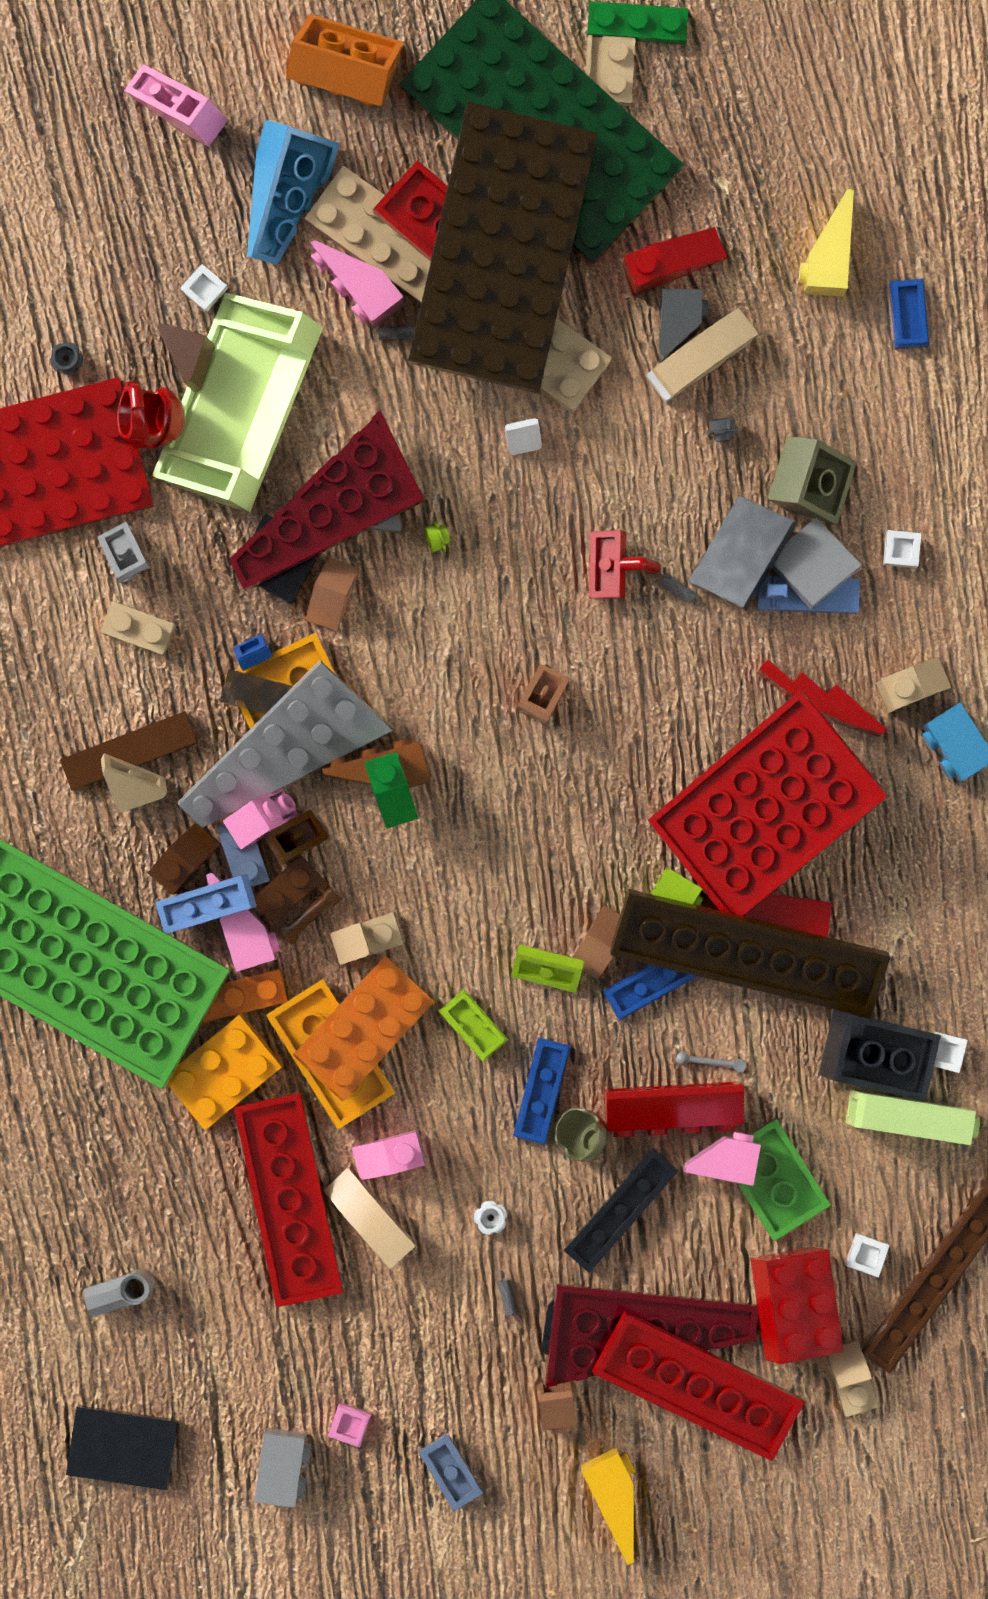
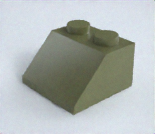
(812, 479)

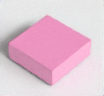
(349, 1424)

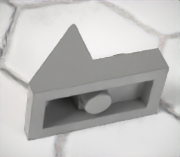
(123, 553)

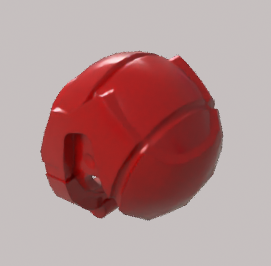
(149, 417)

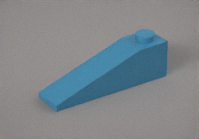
(286, 177)

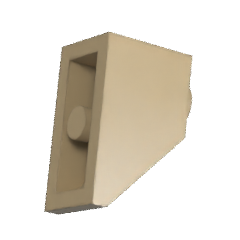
(913, 684)

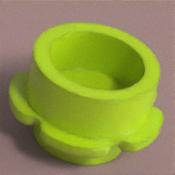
(437, 537)

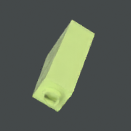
(911, 1117)

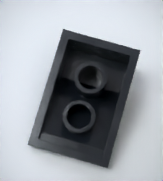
(879, 1055)

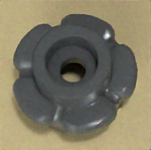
(58, 354)
(722, 428)

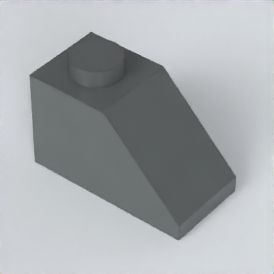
(679, 318)

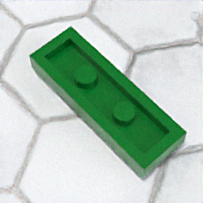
(640, 22)

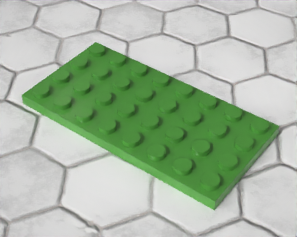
(99, 969)

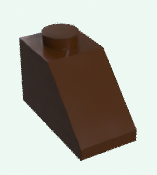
(184, 859)

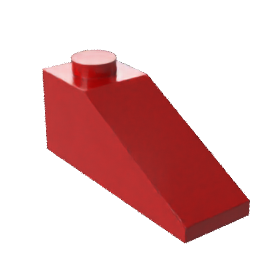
(672, 259)

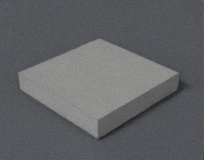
(815, 563)

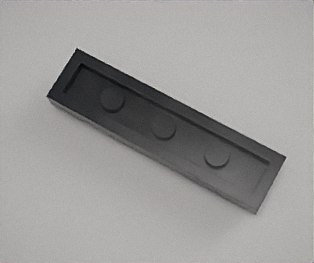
(620, 1210)

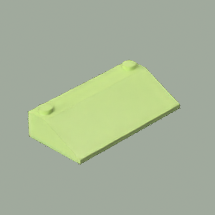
(242, 401)

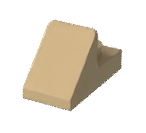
(366, 938)
(852, 1379)

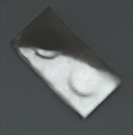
(252, 691)

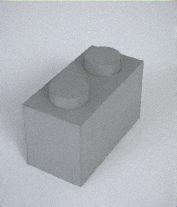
(281, 1467)

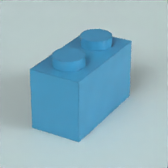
(957, 743)

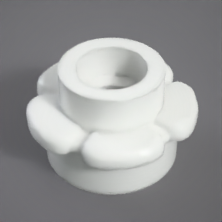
(496, 1224)

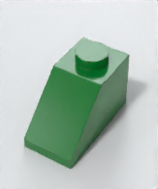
(391, 790)

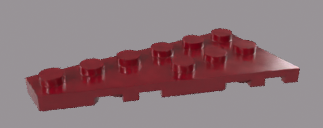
(341, 500)
(588, 1315)

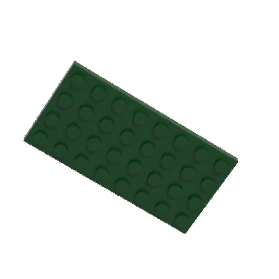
(509, 65)

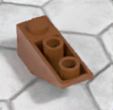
(410, 756)

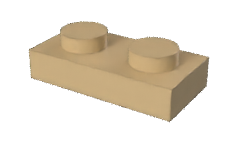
(138, 628)

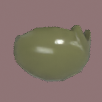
(581, 1134)

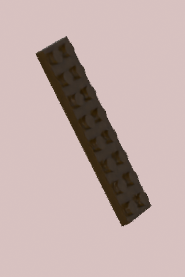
(749, 953)

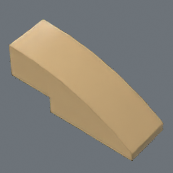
(705, 352)
(369, 1218)

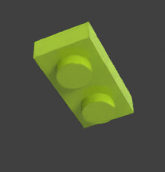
(547, 968)

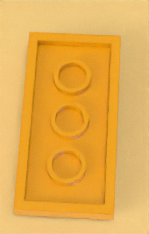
(294, 1025)

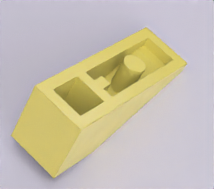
(828, 261)

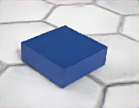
(252, 652)

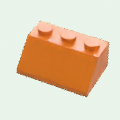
(343, 60)

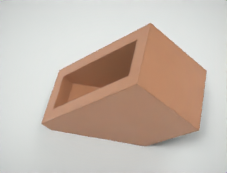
(556, 1407)

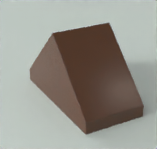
(189, 352)
(296, 837)

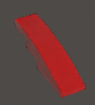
(834, 705)

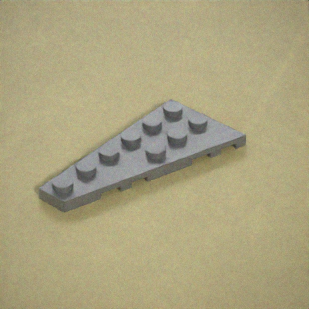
(298, 735)

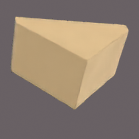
(131, 784)

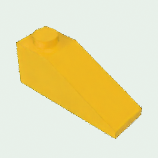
(614, 1492)

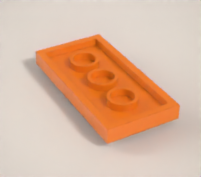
(363, 1028)

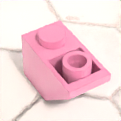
(260, 817)

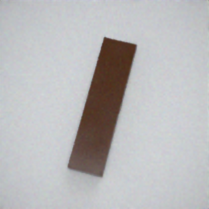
(134, 747)

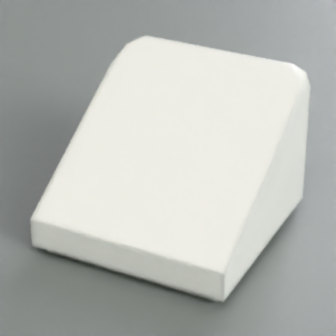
(523, 436)

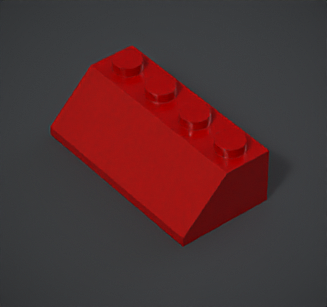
(674, 1107)

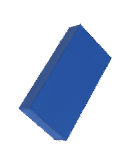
(909, 313)

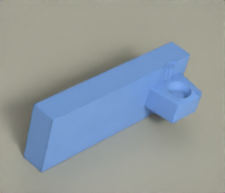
(778, 596)
(206, 904)

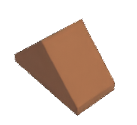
(331, 594)
(543, 694)
(597, 943)

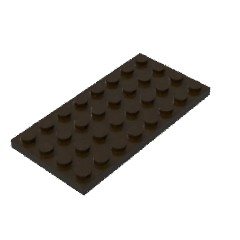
(502, 248)

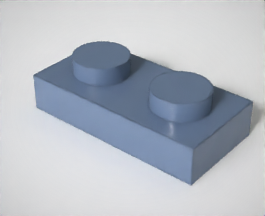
(244, 861)
(450, 1471)

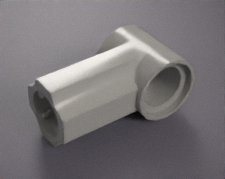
(117, 1293)

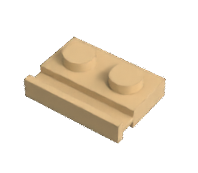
(612, 65)

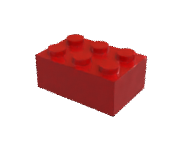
(797, 1305)

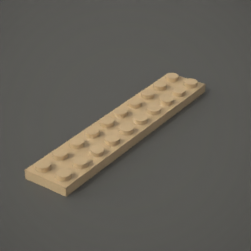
(348, 220)

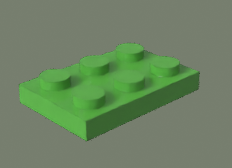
(783, 1186)

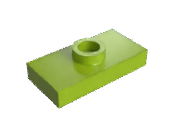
(473, 1025)

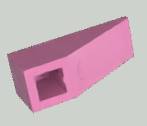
(366, 286)

